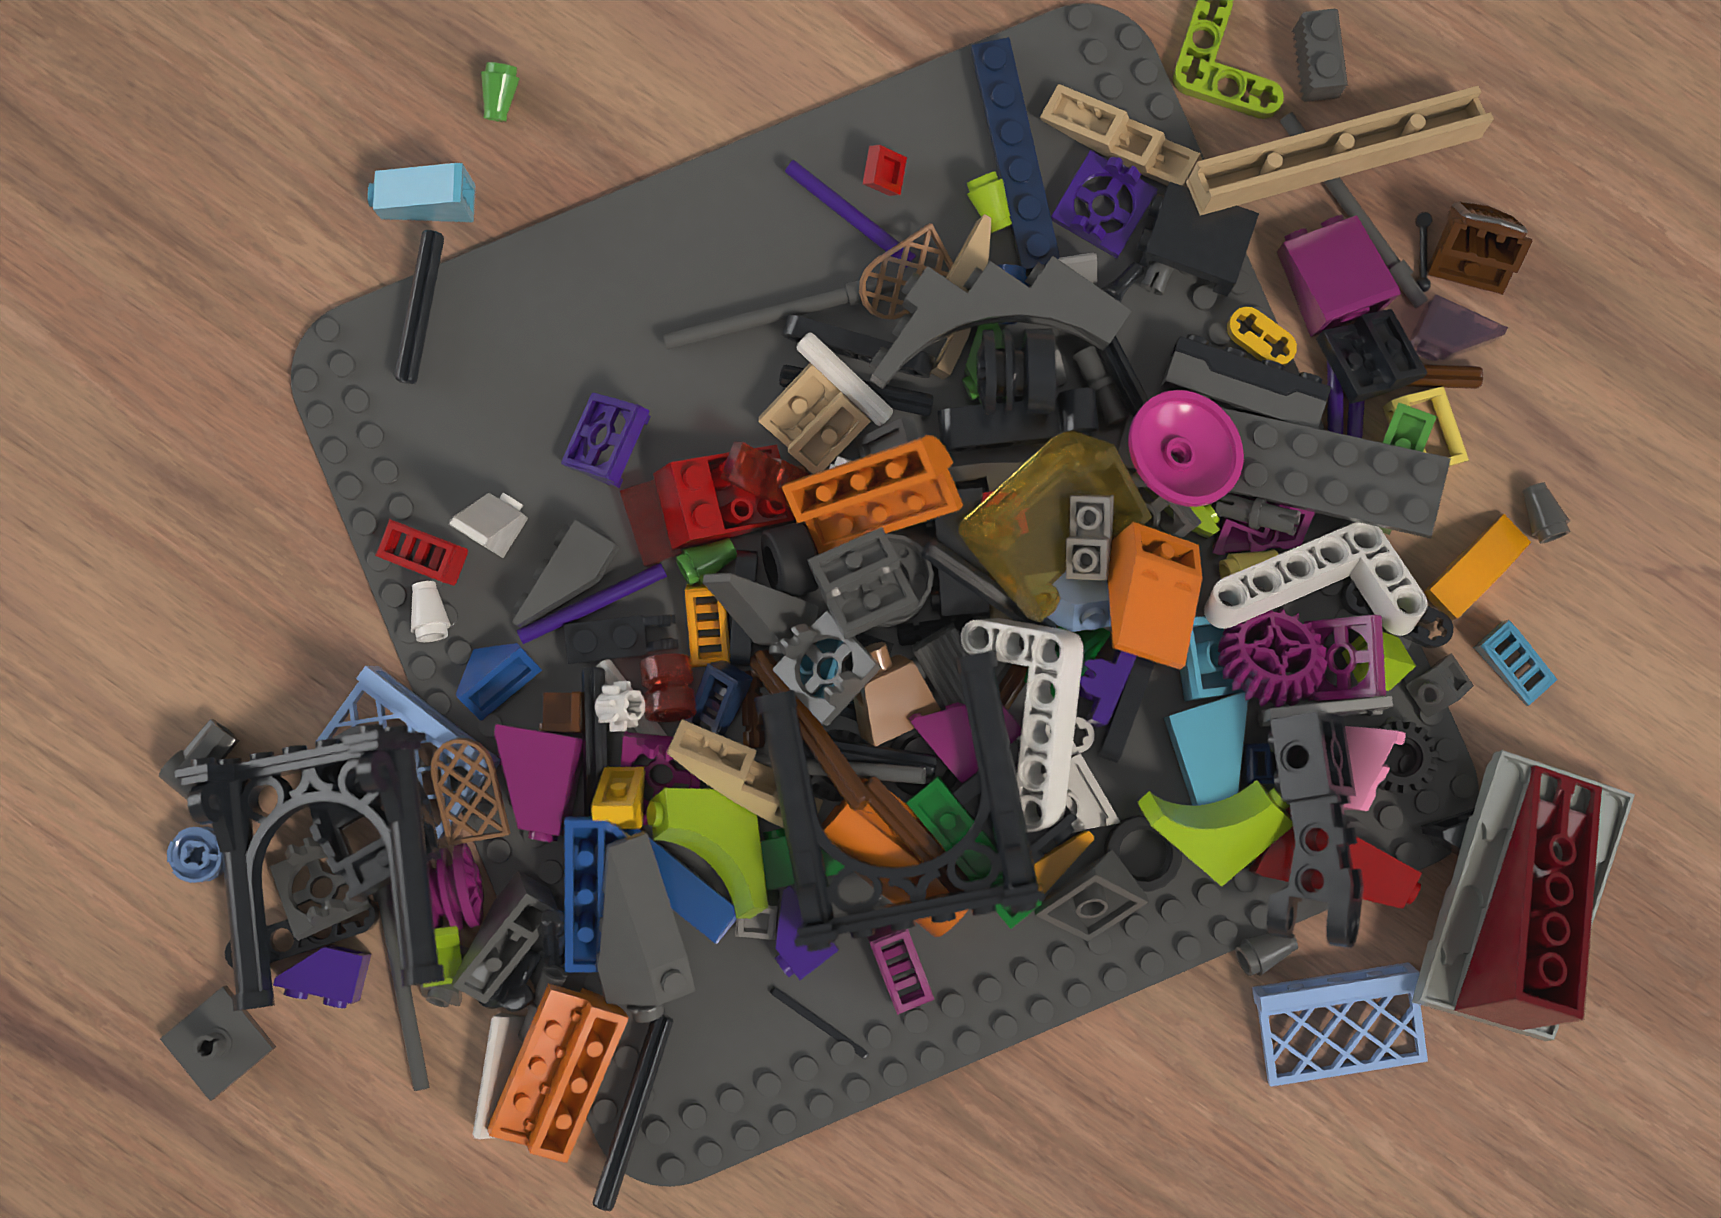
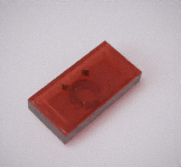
(648, 523)

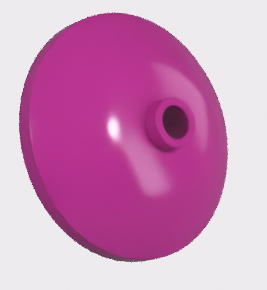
(1198, 436)

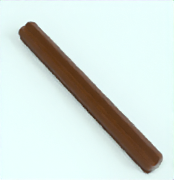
(816, 737)

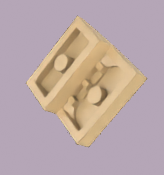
(813, 419)

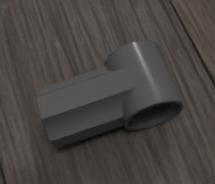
(211, 741)

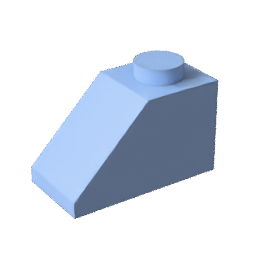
(1082, 604)

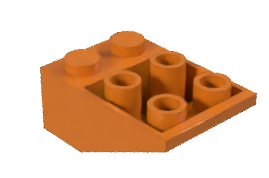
(1153, 593)

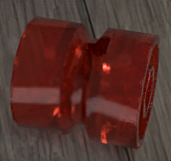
(667, 685)

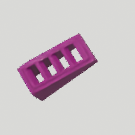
(913, 999)

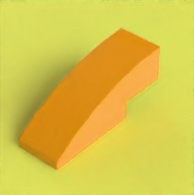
(1477, 568)

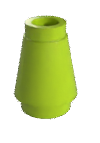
(990, 198)

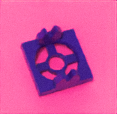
(1089, 229)
(585, 434)
(1104, 685)

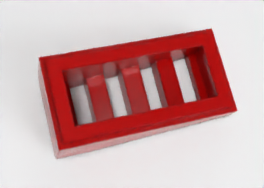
(446, 559)

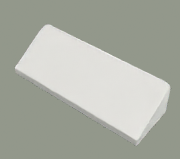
(500, 1057)

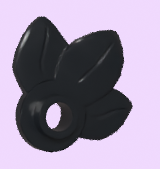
(514, 992)

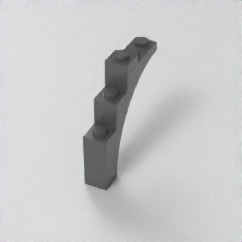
(941, 308)

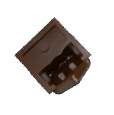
(1480, 247)

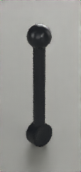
(1423, 221)

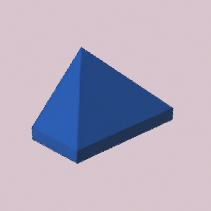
(494, 676)

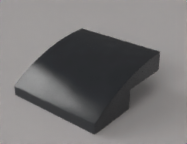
(1371, 356)

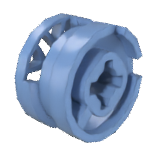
(195, 855)

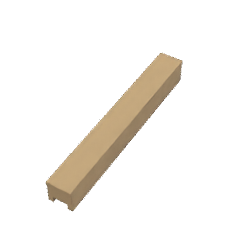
(1337, 150)

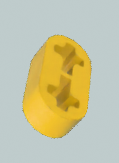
(1267, 329)

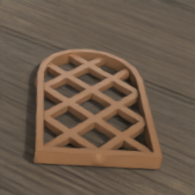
(929, 230)
(504, 829)

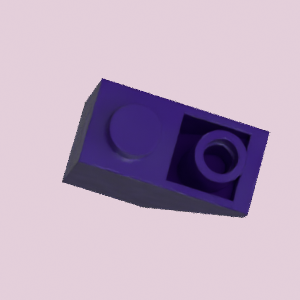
(329, 973)

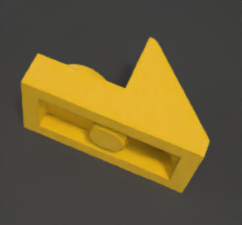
(620, 797)

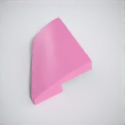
(1368, 754)

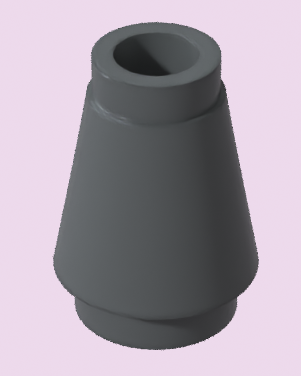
(1545, 514)
(1263, 952)

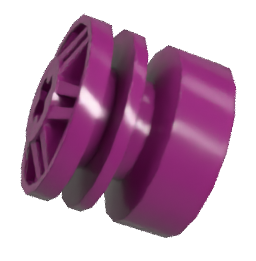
(456, 888)

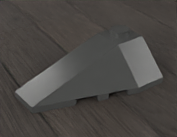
(640, 941)

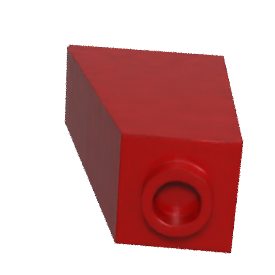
(1384, 877)

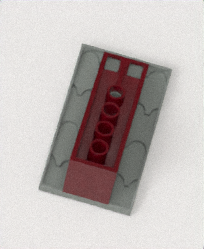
(1524, 899)

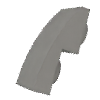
(1090, 537)

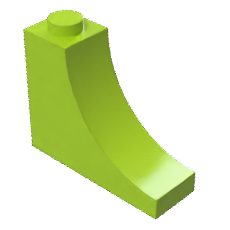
(1224, 833)
(720, 834)

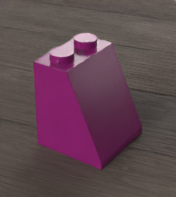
(1336, 273)
(540, 778)

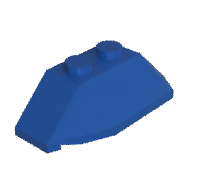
(583, 888)

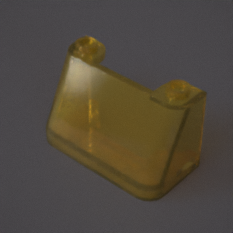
(1026, 521)

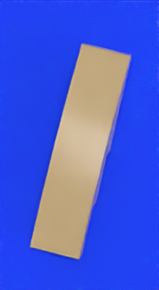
(1115, 135)
(972, 255)
(729, 770)

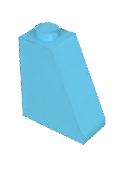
(424, 193)
(1210, 747)

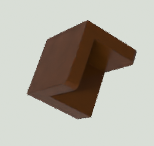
(562, 712)

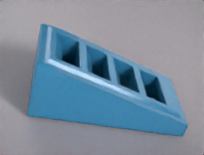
(1487, 651)

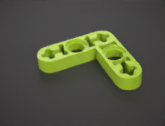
(1213, 72)

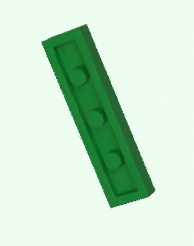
(948, 824)

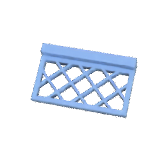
(418, 716)
(1332, 990)

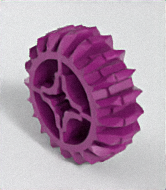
(1263, 665)

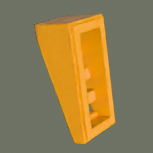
(692, 608)
(1059, 859)

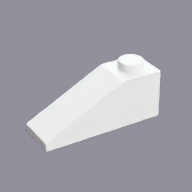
(492, 522)

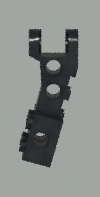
(1317, 781)

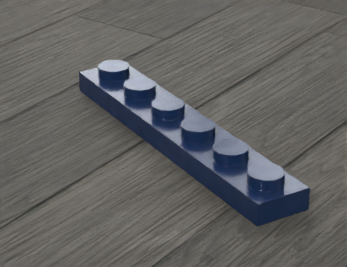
(1015, 152)

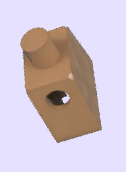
(891, 697)

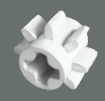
(619, 706)

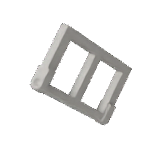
(1372, 706)

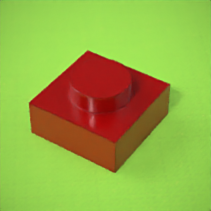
(884, 170)

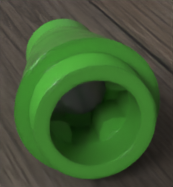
(498, 88)
(705, 559)

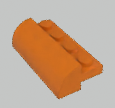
(875, 492)
(873, 841)
(558, 1072)

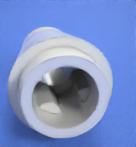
(428, 613)

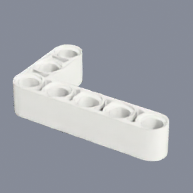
(1314, 573)
(1040, 707)

